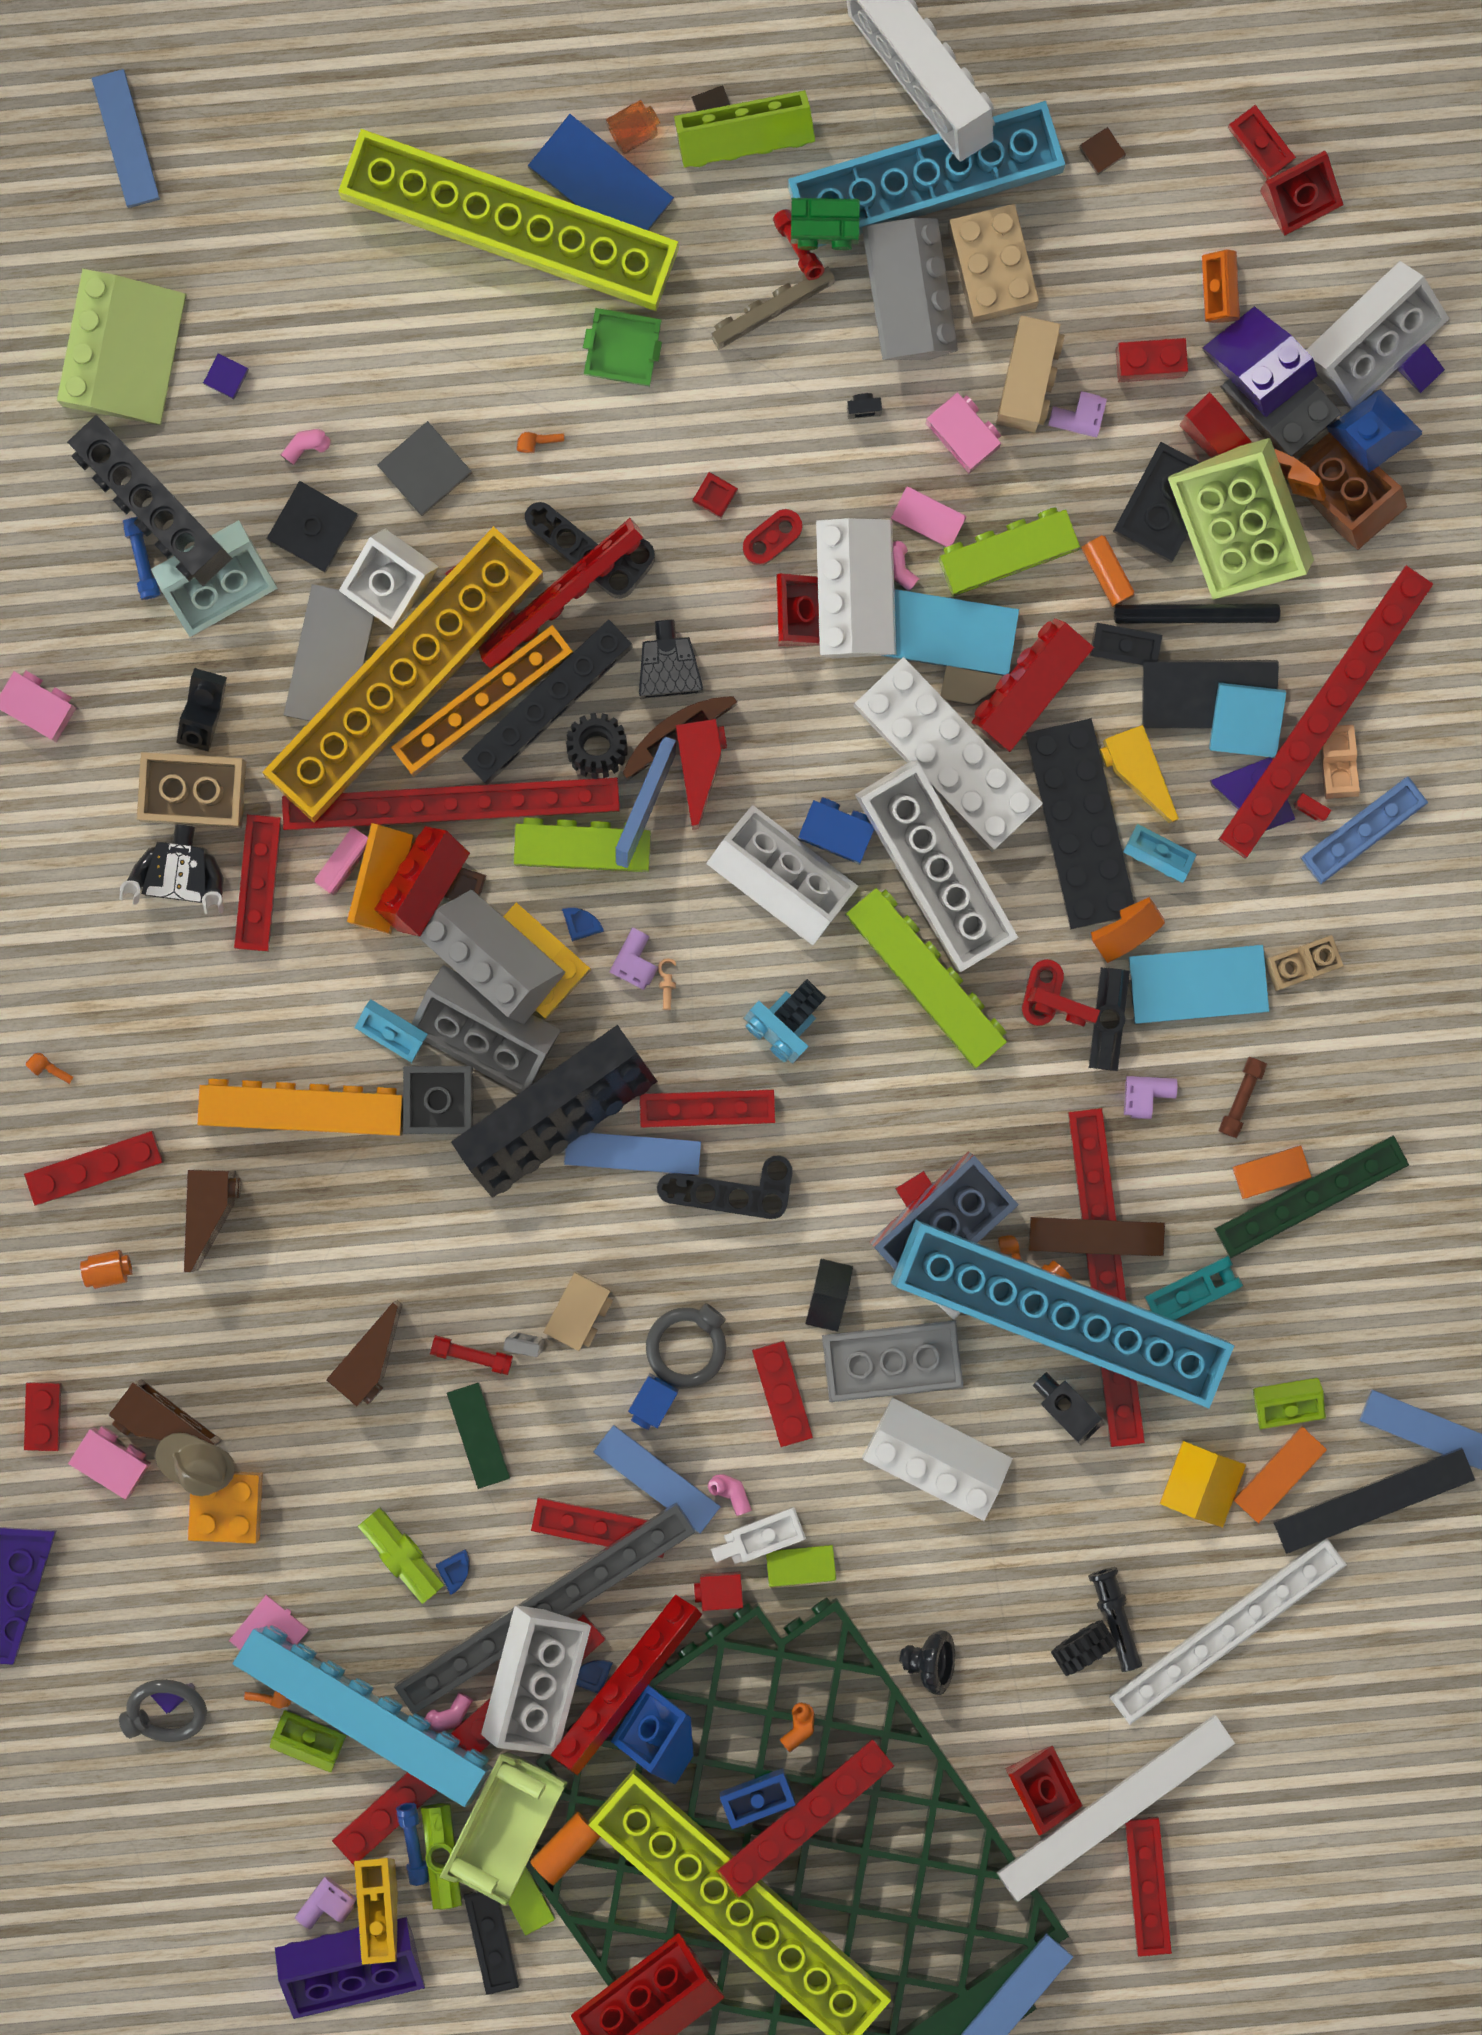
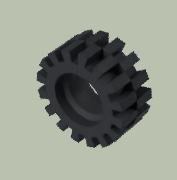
(600, 763)
(1084, 1648)

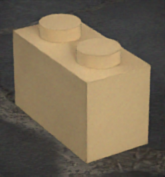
(577, 1312)

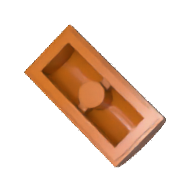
(1221, 286)
(1108, 570)
(564, 1849)

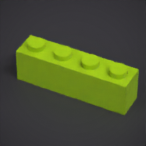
(744, 129)
(1009, 552)
(575, 846)

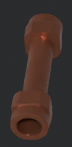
(1254, 1070)

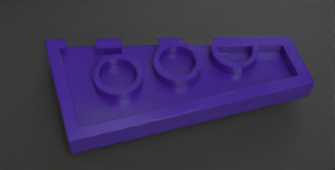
(21, 1570)

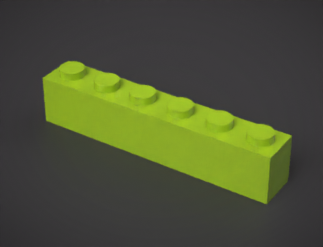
(926, 978)

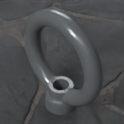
(706, 1318)
(136, 1721)

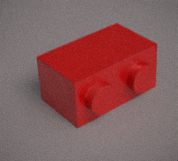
(1151, 360)

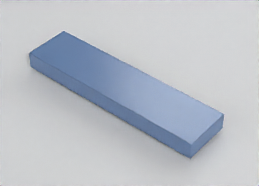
(125, 138)
(645, 801)
(1364, 830)
(634, 1153)
(1421, 1427)
(655, 1477)
(1021, 1989)

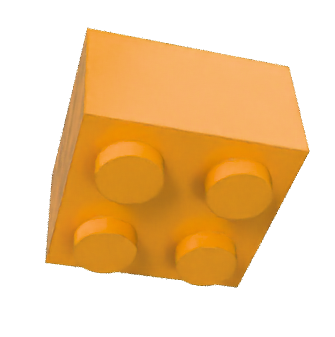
(229, 1513)

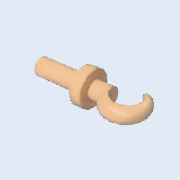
(667, 985)

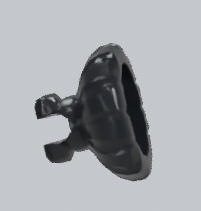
(933, 1661)

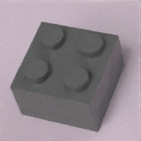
(437, 1099)

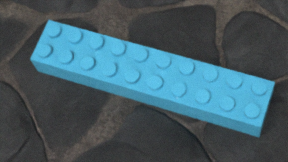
(1062, 1314)

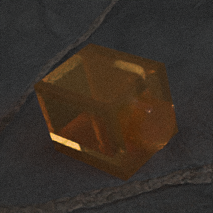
(633, 126)

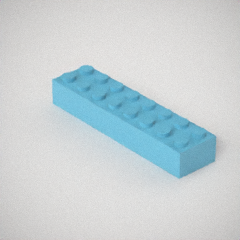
(929, 177)
(362, 1715)

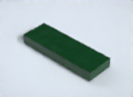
(478, 1435)

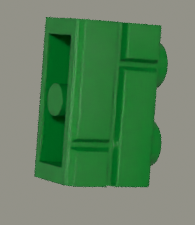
(825, 222)

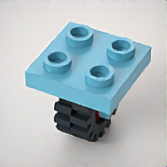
(786, 1021)

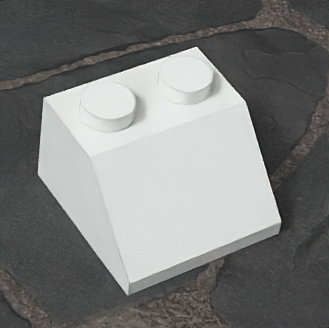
(388, 577)

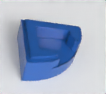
(581, 923)
(454, 1570)
(593, 1675)

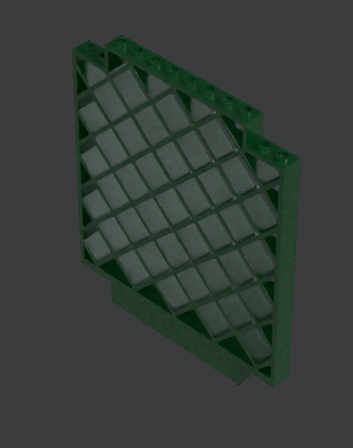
(967, 2000)

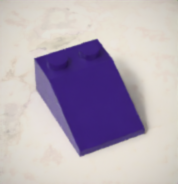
(1262, 360)

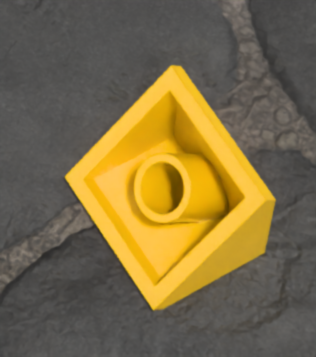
(1202, 1484)

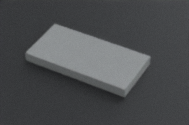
(328, 652)
(892, 1361)

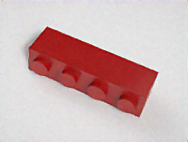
(1031, 684)

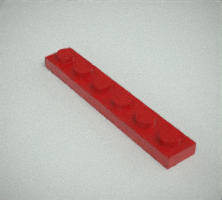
(569, 586)
(626, 1684)
(804, 1818)

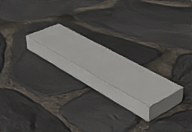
(524, 1344)

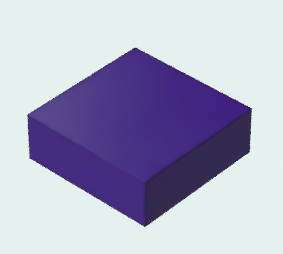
(226, 376)

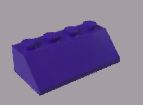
(330, 1973)

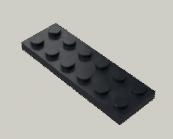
(1080, 822)

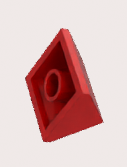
(1302, 193)
(797, 610)
(1044, 1789)

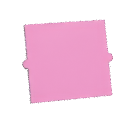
(268, 1614)

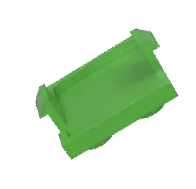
(622, 347)

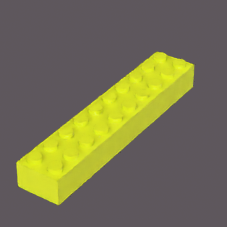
(508, 220)
(755, 1926)

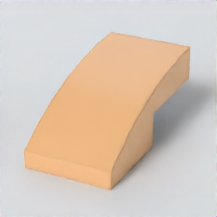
(1340, 764)

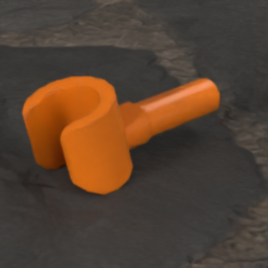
(528, 440)
(39, 1062)
(1009, 1245)
(277, 1700)

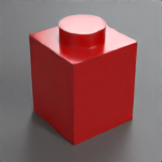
(719, 1591)

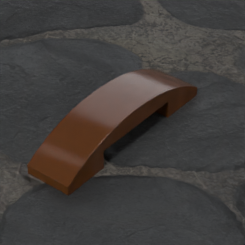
(711, 709)
(1096, 1236)

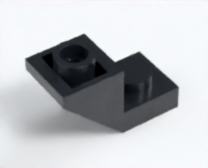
(201, 710)

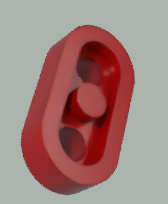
(770, 535)
(1035, 982)

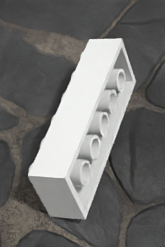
(927, 72)
(949, 752)
(936, 865)

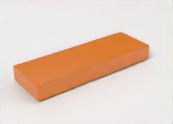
(1279, 1474)

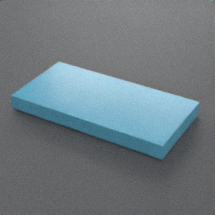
(954, 632)
(1198, 984)

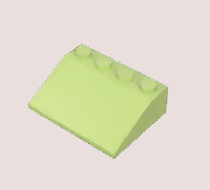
(121, 347)
(1242, 520)

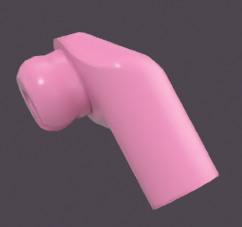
(303, 441)
(902, 574)
(731, 1489)
(452, 1717)

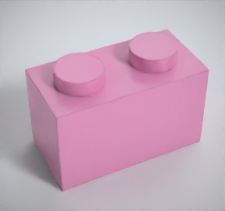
(964, 432)
(36, 706)
(110, 1462)

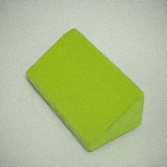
(1289, 1403)
(801, 1565)
(307, 1741)

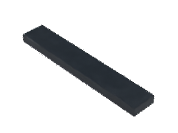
(1374, 1500)

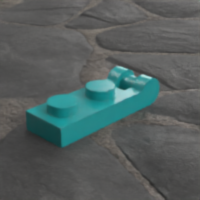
(1194, 1290)

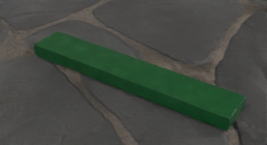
(1311, 1196)

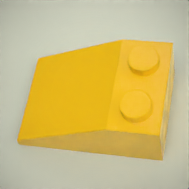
(555, 950)

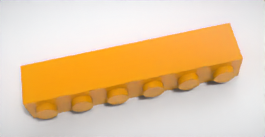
(482, 701)
(300, 1109)

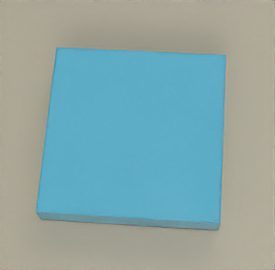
(1247, 720)

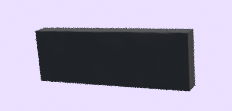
(491, 1943)

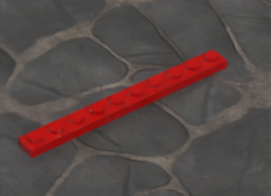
(1325, 712)
(461, 803)
(1104, 1270)
(381, 1816)

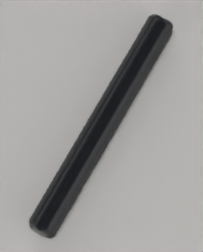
(1197, 613)

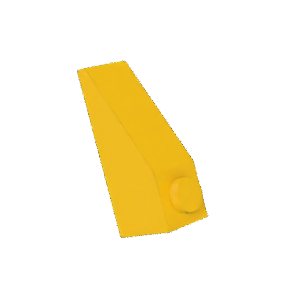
(1136, 765)
(377, 1909)

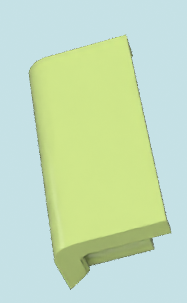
(504, 1827)

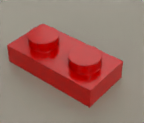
(1261, 142)
(1049, 1002)
(42, 1416)

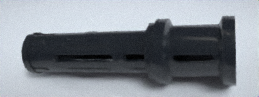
(1112, 1600)

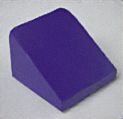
(1421, 368)
(167, 1701)

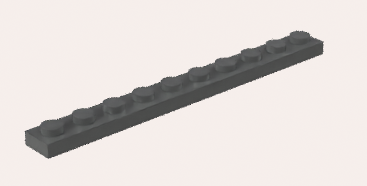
(560, 1597)

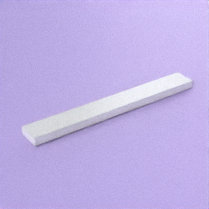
(1227, 1630)
(1115, 1808)

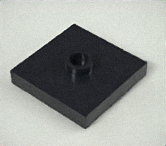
(312, 526)

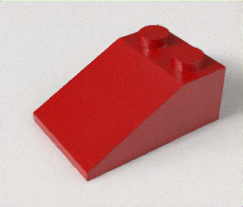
(700, 757)

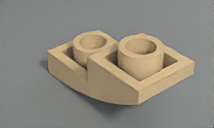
(1303, 963)

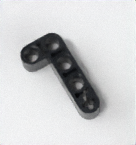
(583, 546)
(724, 1188)

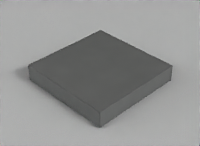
(424, 468)

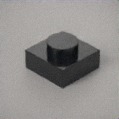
(864, 406)

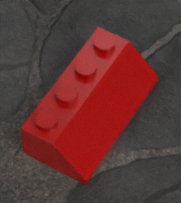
(654, 1996)

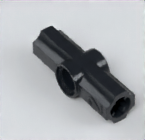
(1110, 996)

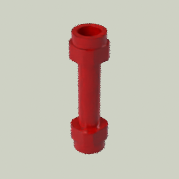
(808, 262)
(443, 1347)

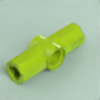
(401, 1555)
(440, 1834)

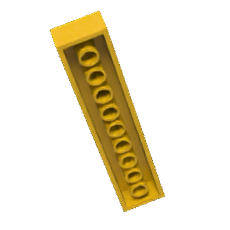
(403, 674)

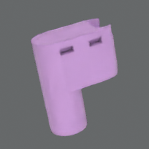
(1085, 419)
(629, 964)
(1140, 1094)
(326, 1898)

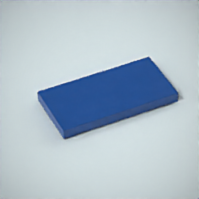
(598, 176)

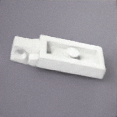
(761, 1537)

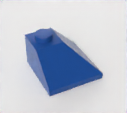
(1374, 430)
(657, 1736)

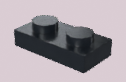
(1124, 644)

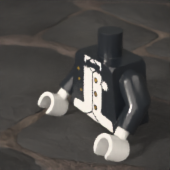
(177, 872)

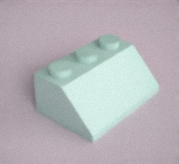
(230, 590)

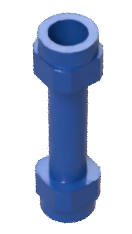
(147, 586)
(417, 1868)

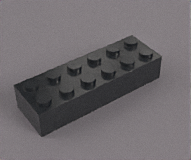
(554, 1112)

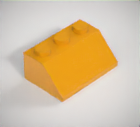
(381, 859)

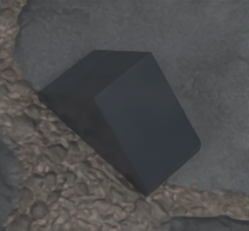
(829, 1295)

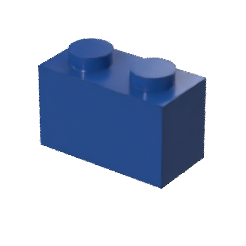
(837, 831)
(652, 1402)
(757, 1798)

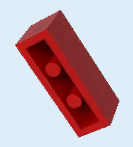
(422, 881)

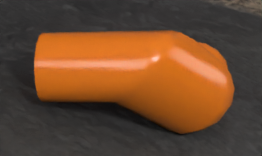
(802, 1726)

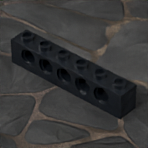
(96, 441)
(547, 702)

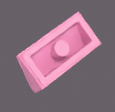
(928, 517)
(342, 861)

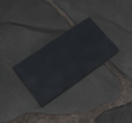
(1186, 690)

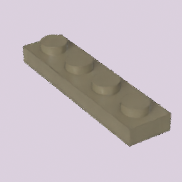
(760, 313)

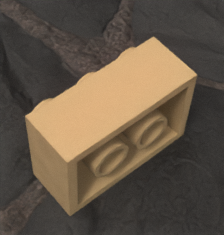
(993, 263)
(1030, 374)
(191, 790)

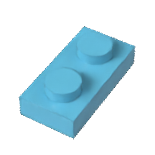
(1159, 853)
(391, 1031)

